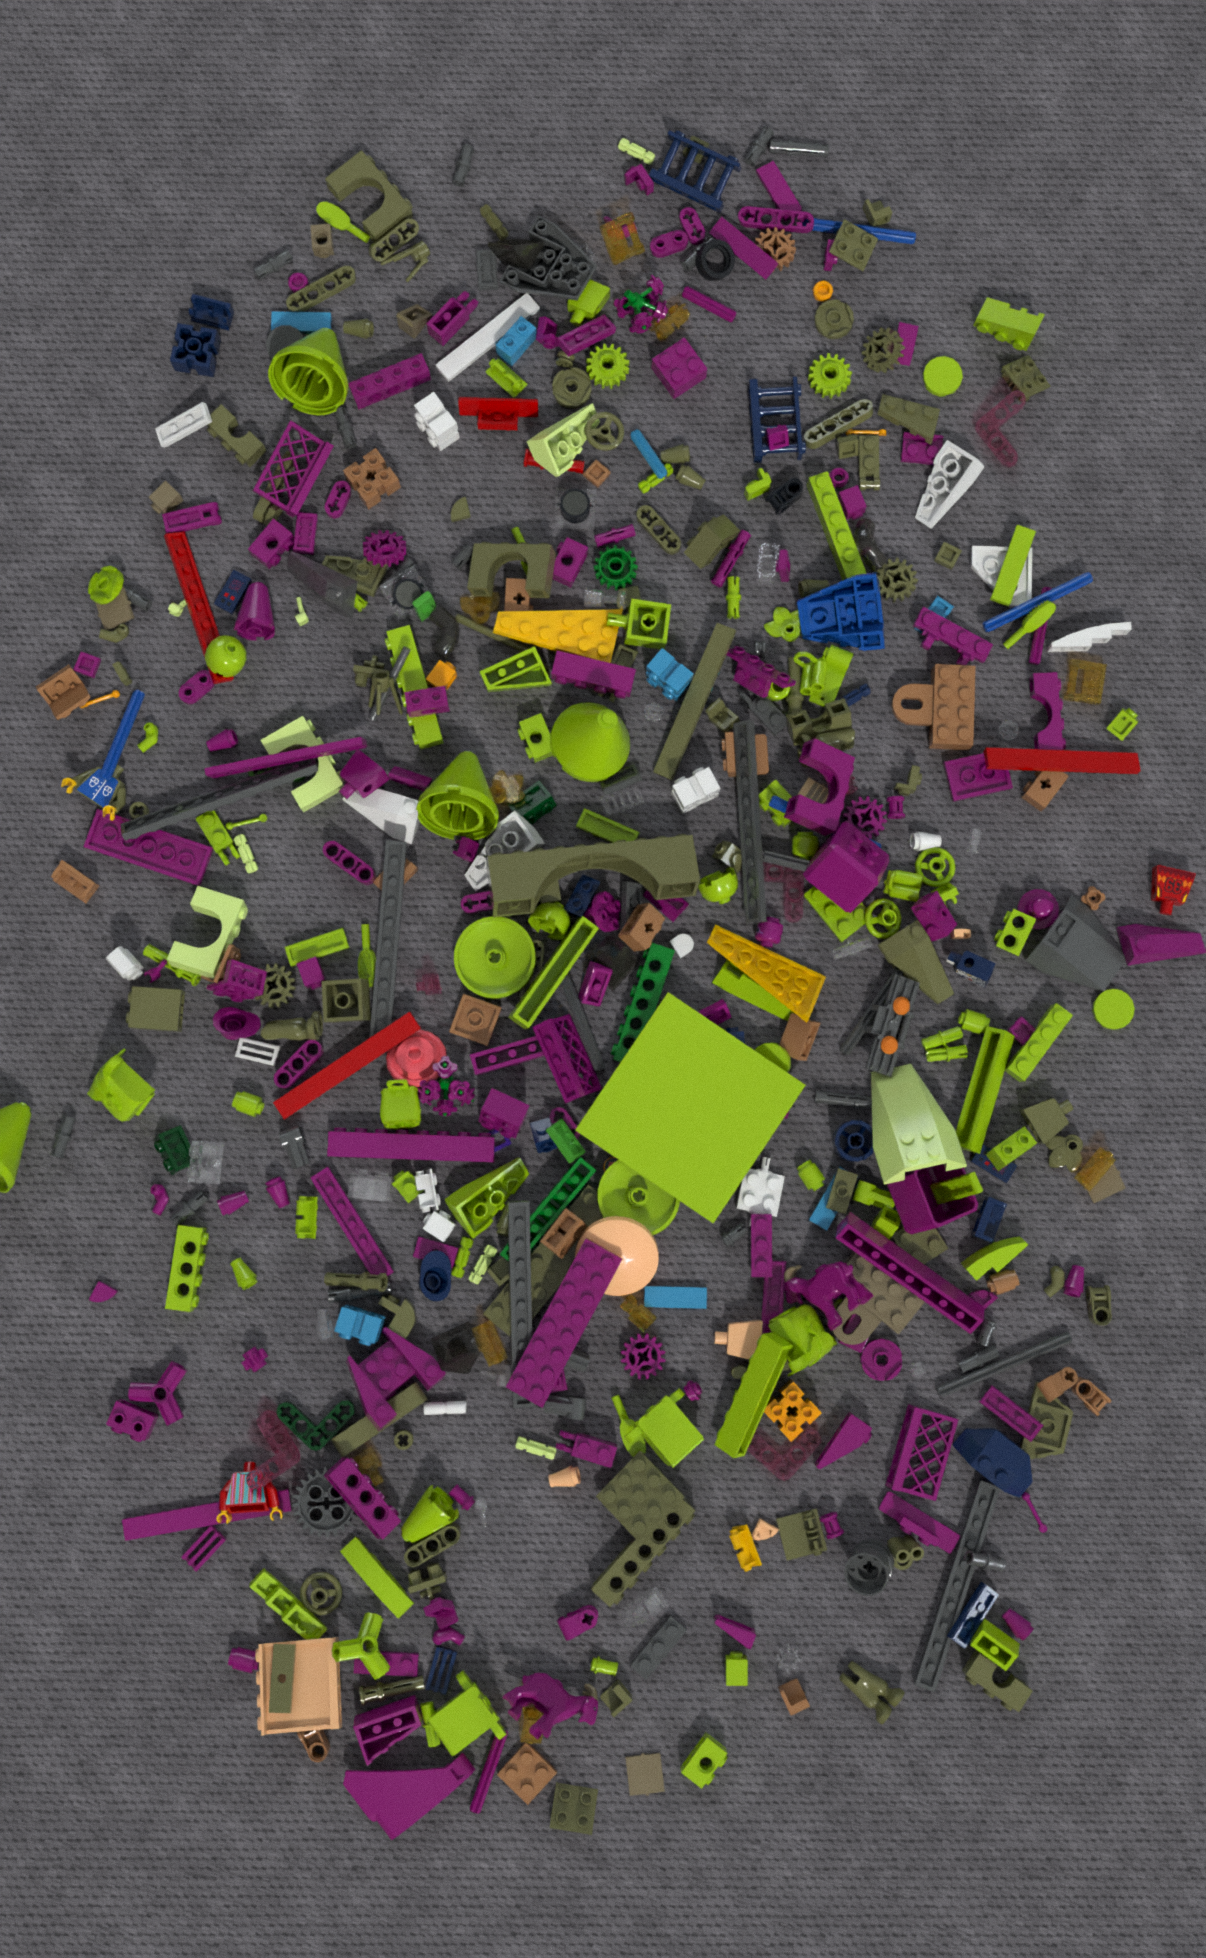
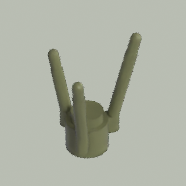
(417, 252)
(381, 683)

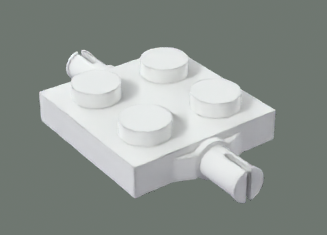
(760, 1191)

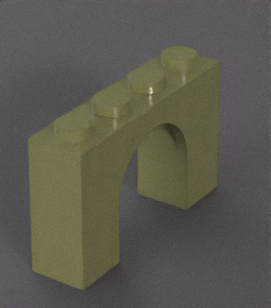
(362, 172)
(489, 557)

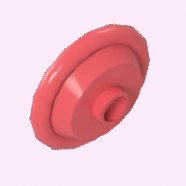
(415, 1057)

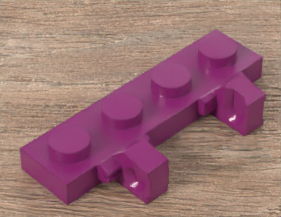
(940, 629)

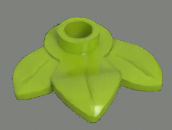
(782, 622)

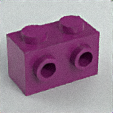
(132, 1420)

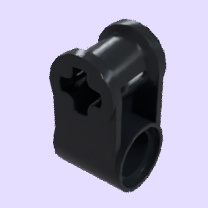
(782, 498)

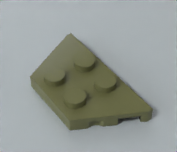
(1056, 1421)

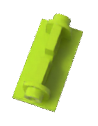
(505, 377)
(306, 1226)

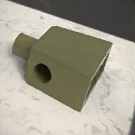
(1046, 1118)

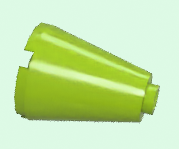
(429, 1515)

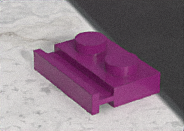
(918, 451)

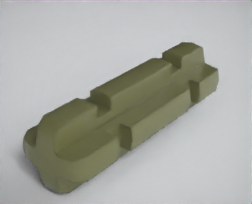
(494, 222)

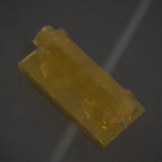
(676, 316)
(1095, 1168)
(490, 1343)

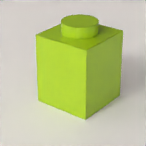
(886, 1221)
(736, 1669)

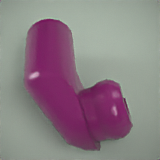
(161, 1198)

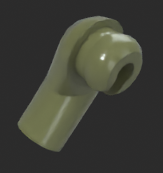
(116, 635)

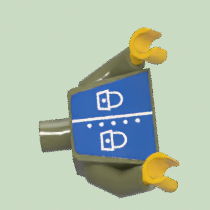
(108, 794)

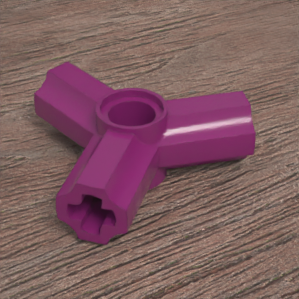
(148, 1392)

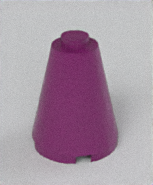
(255, 614)

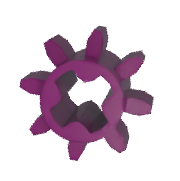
(254, 1359)

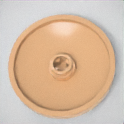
(633, 1244)

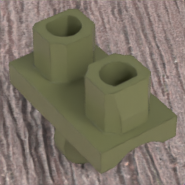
(362, 673)
(417, 1583)

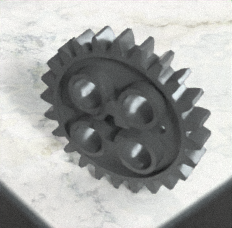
(327, 1522)

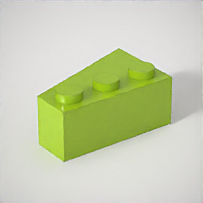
(1008, 323)
(516, 672)

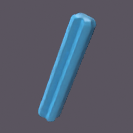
(648, 453)

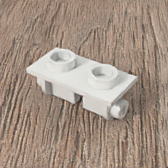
(430, 1197)

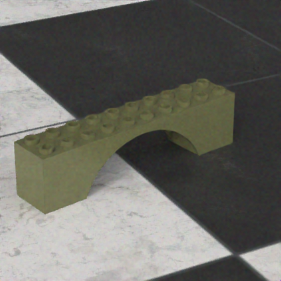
(660, 864)

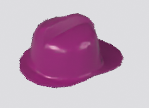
(236, 1023)

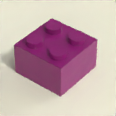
(679, 368)
(503, 1114)

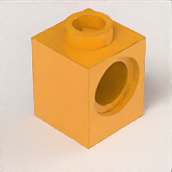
(442, 675)

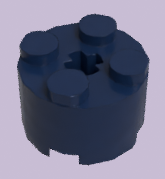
(841, 1141)

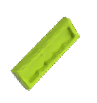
(605, 828)
(317, 946)
(956, 1188)

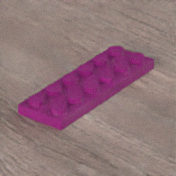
(153, 850)

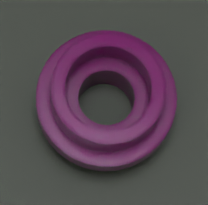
(839, 472)
(693, 1390)

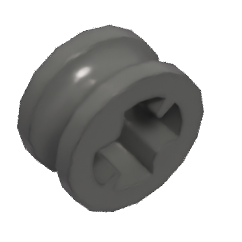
(759, 649)

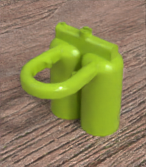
(813, 673)
(903, 885)

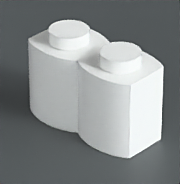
(125, 963)

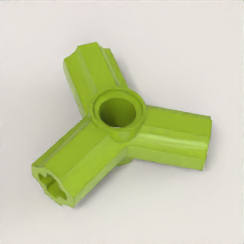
(354, 1649)

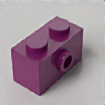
(934, 916)

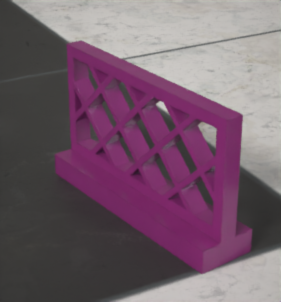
(309, 476)
(563, 1067)
(905, 1446)

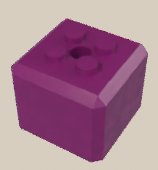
(847, 867)
(918, 1205)

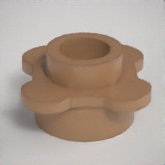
(1099, 897)

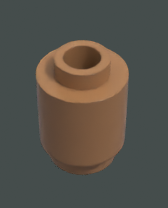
(1003, 1281)

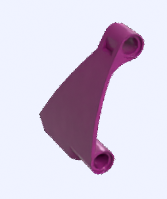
(404, 1796)

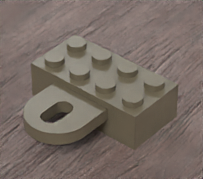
(890, 1304)

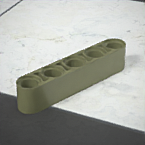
(364, 1430)

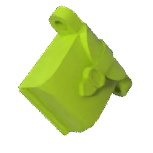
(120, 1089)
(805, 1331)
(667, 1430)
(465, 1717)

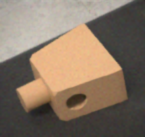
(740, 1338)

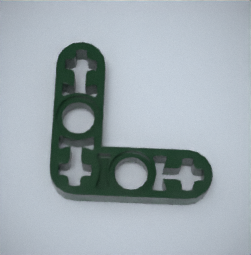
(312, 1429)

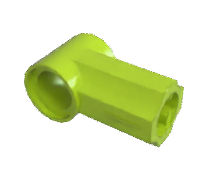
(870, 1195)

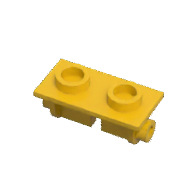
(742, 1540)

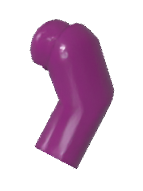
(446, 1634)

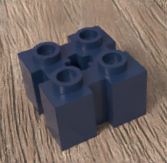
(195, 350)

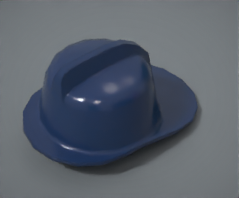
(435, 1276)

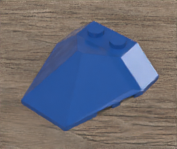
(845, 614)

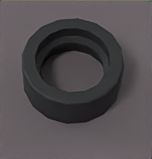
(729, 259)

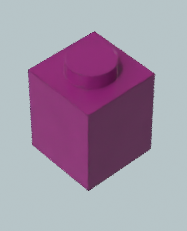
(852, 503)
(311, 973)

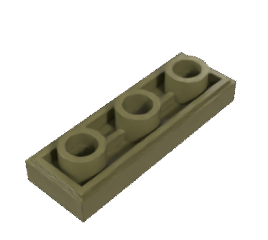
(282, 1692)

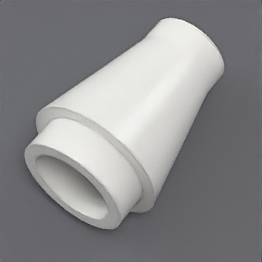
(922, 840)

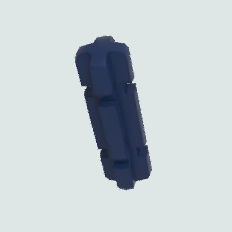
(856, 694)

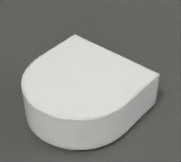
(682, 944)

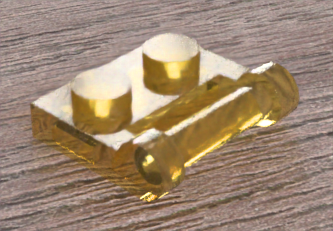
(616, 241)
(1091, 685)

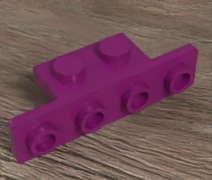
(756, 674)
(918, 1522)

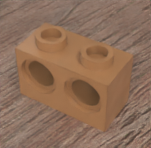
(563, 1233)

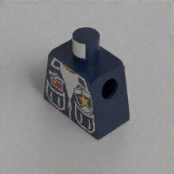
(980, 970)

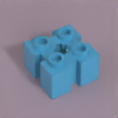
(668, 675)
(360, 1324)

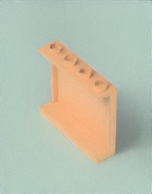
(315, 1688)

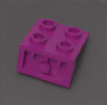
(240, 982)

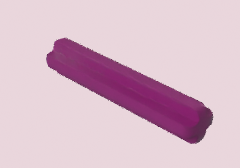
(709, 304)

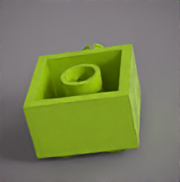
(636, 631)

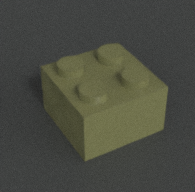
(346, 1000)

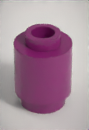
(243, 1660)

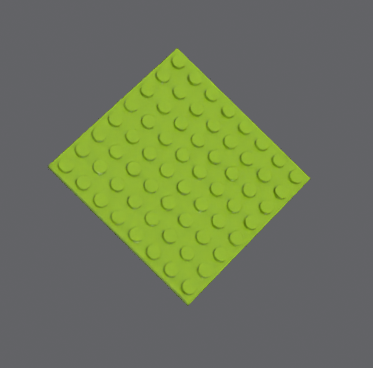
(690, 1107)

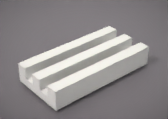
(274, 1055)

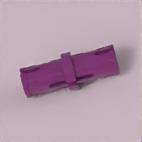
(614, 535)

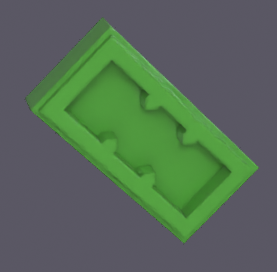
(424, 605)
(565, 1141)

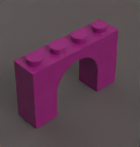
(836, 769)

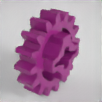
(384, 548)
(858, 814)
(655, 1364)

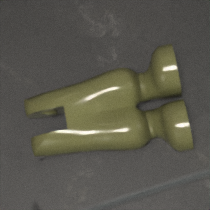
(839, 739)
(294, 1028)
(868, 1690)

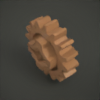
(783, 245)

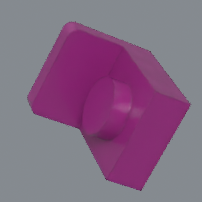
(641, 178)
(829, 259)

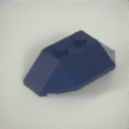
(996, 1458)

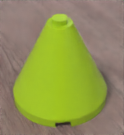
(311, 373)
(590, 741)
(459, 801)
(13, 1132)

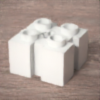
(436, 421)
(695, 790)

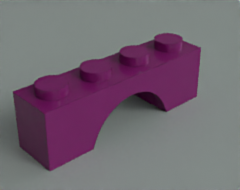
(1045, 689)

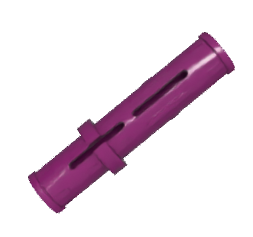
(731, 557)

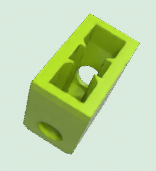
(589, 303)

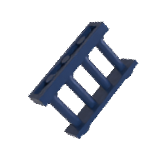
(679, 184)
(757, 411)

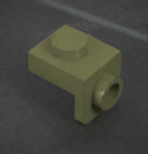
(721, 716)
(913, 780)
(729, 855)

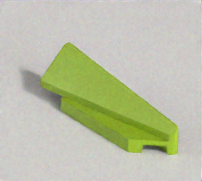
(739, 984)

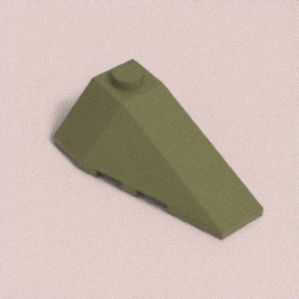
(916, 957)

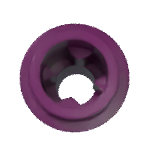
(223, 740)
(277, 1190)
(232, 1202)
(1075, 1282)
(1019, 1626)

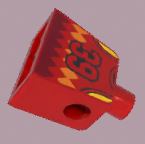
(1170, 887)

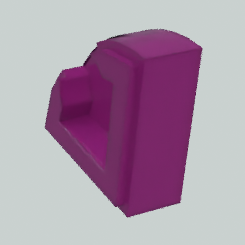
(102, 1292)
(983, 1297)

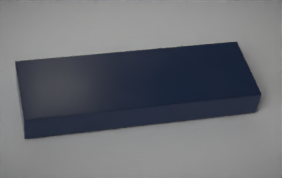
(973, 1615)

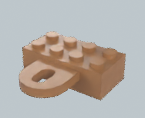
(945, 706)

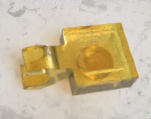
(639, 1314)
(368, 1463)

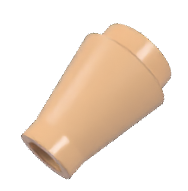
(565, 1478)

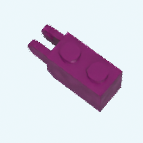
(450, 318)
(589, 1448)

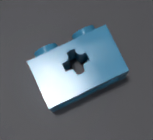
(516, 341)

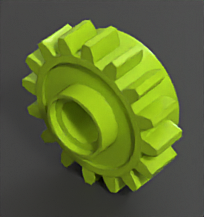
(832, 366)
(609, 376)

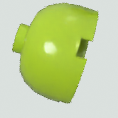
(225, 656)
(719, 886)
(550, 918)

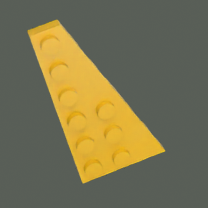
(567, 631)
(781, 977)

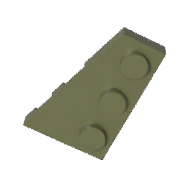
(914, 416)
(367, 574)

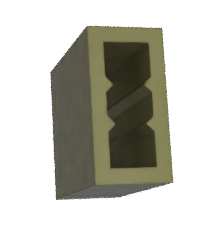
(155, 1009)

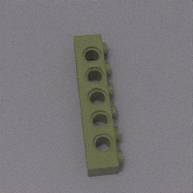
(614, 1594)

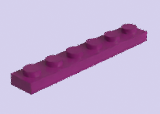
(351, 1222)

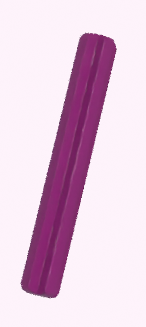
(1038, 639)
(487, 1774)

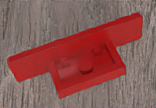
(498, 412)

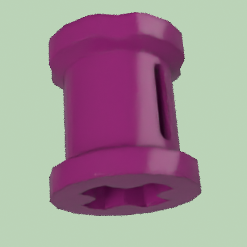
(895, 807)
(836, 1530)

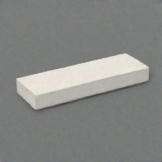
(183, 425)

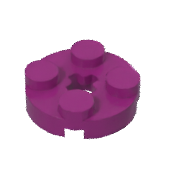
(893, 1359)

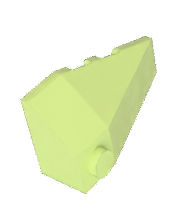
(561, 442)

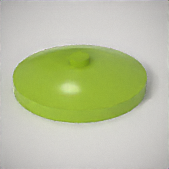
(494, 957)
(633, 1196)

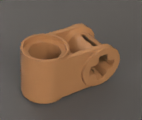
(1058, 1383)
(1092, 1397)
(313, 1738)

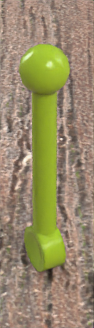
(263, 818)

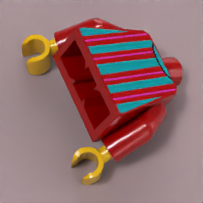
(240, 1498)

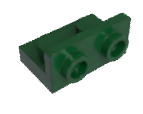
(535, 803)
(174, 1149)

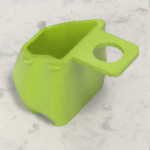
(400, 1106)

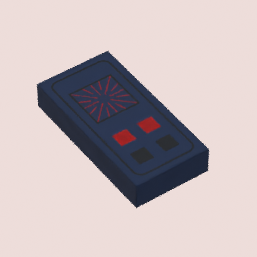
(233, 592)
(983, 1162)

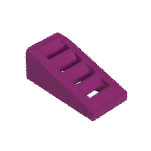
(740, 1632)

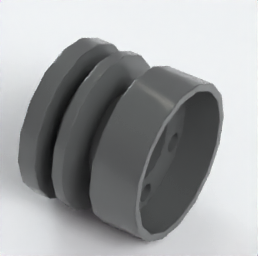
(869, 1567)

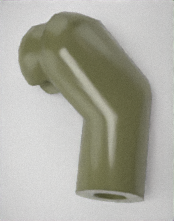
(1057, 1281)

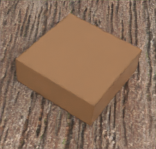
(596, 473)

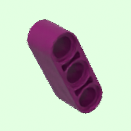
(344, 854)
(288, 1067)

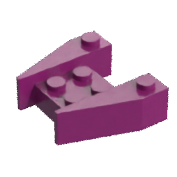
(387, 1371)

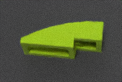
(993, 1256)

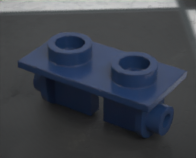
(582, 896)

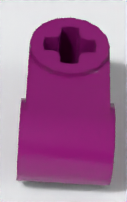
(575, 1624)

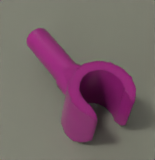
(155, 972)

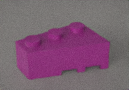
(386, 1725)

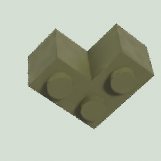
(710, 540)

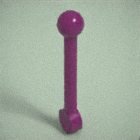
(1042, 1527)

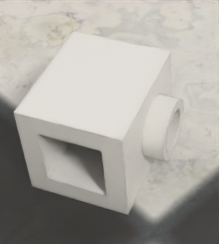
(439, 1224)

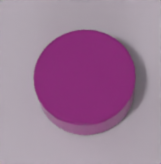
(297, 281)

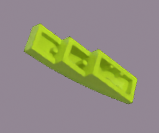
(377, 1577)
(287, 1606)

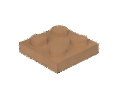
(475, 1019)
(527, 1772)

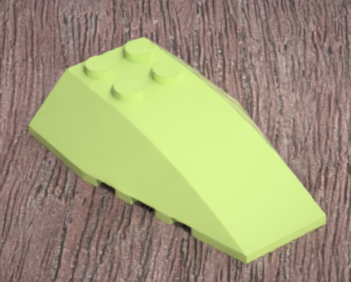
(910, 1126)

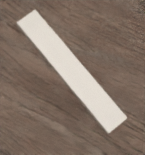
(486, 337)

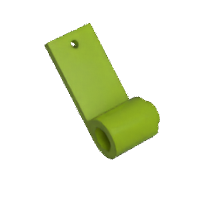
(837, 665)

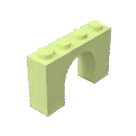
(325, 782)
(207, 960)

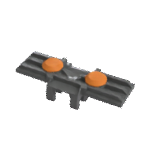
(886, 1024)

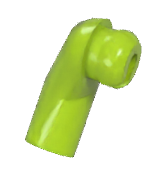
(151, 737)

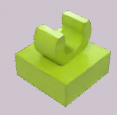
(947, 892)

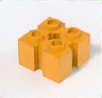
(790, 1423)

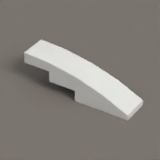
(1083, 639)

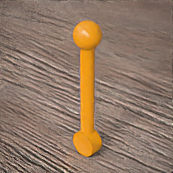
(882, 432)
(115, 694)

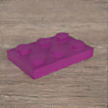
(970, 778)

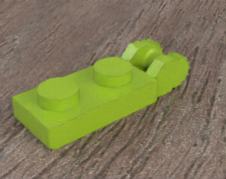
(217, 835)

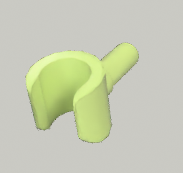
(176, 609)
(301, 617)

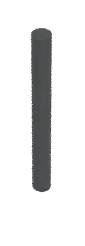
(394, 674)

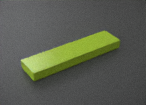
(1012, 565)

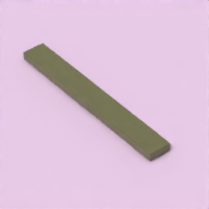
(694, 701)

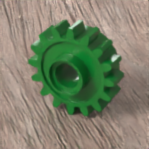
(615, 557)

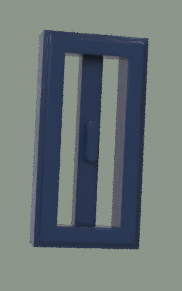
(436, 1688)

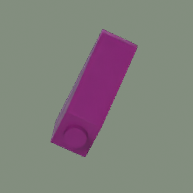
(847, 1438)

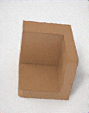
(793, 1696)

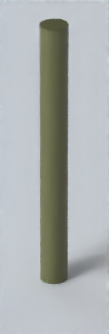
(489, 632)

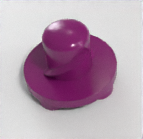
(1039, 905)
(604, 912)

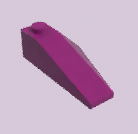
(1152, 943)

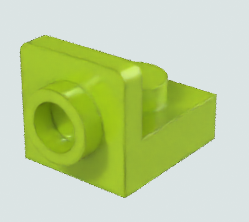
(757, 488)
(1123, 723)
(406, 1185)

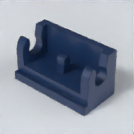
(211, 312)
(988, 1219)

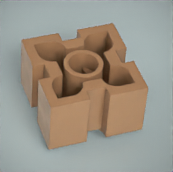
(360, 475)

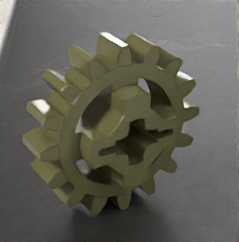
(890, 342)
(903, 583)
(278, 978)

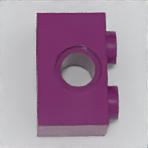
(272, 533)
(569, 550)
(427, 701)

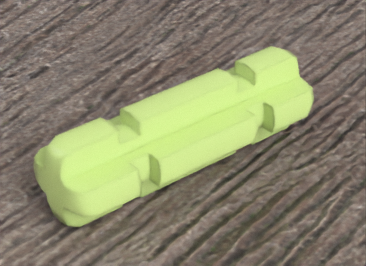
(636, 151)
(246, 853)
(482, 1264)
(535, 1447)

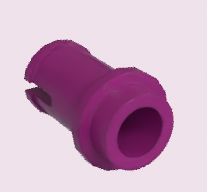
(462, 1497)

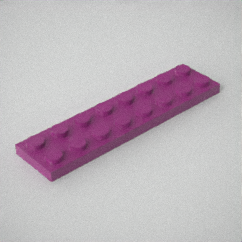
(564, 1322)

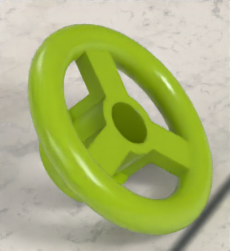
(941, 863)
(893, 917)

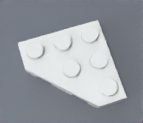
(987, 562)

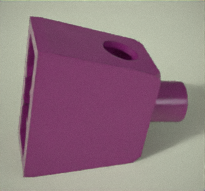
(361, 776)

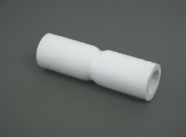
(448, 1407)

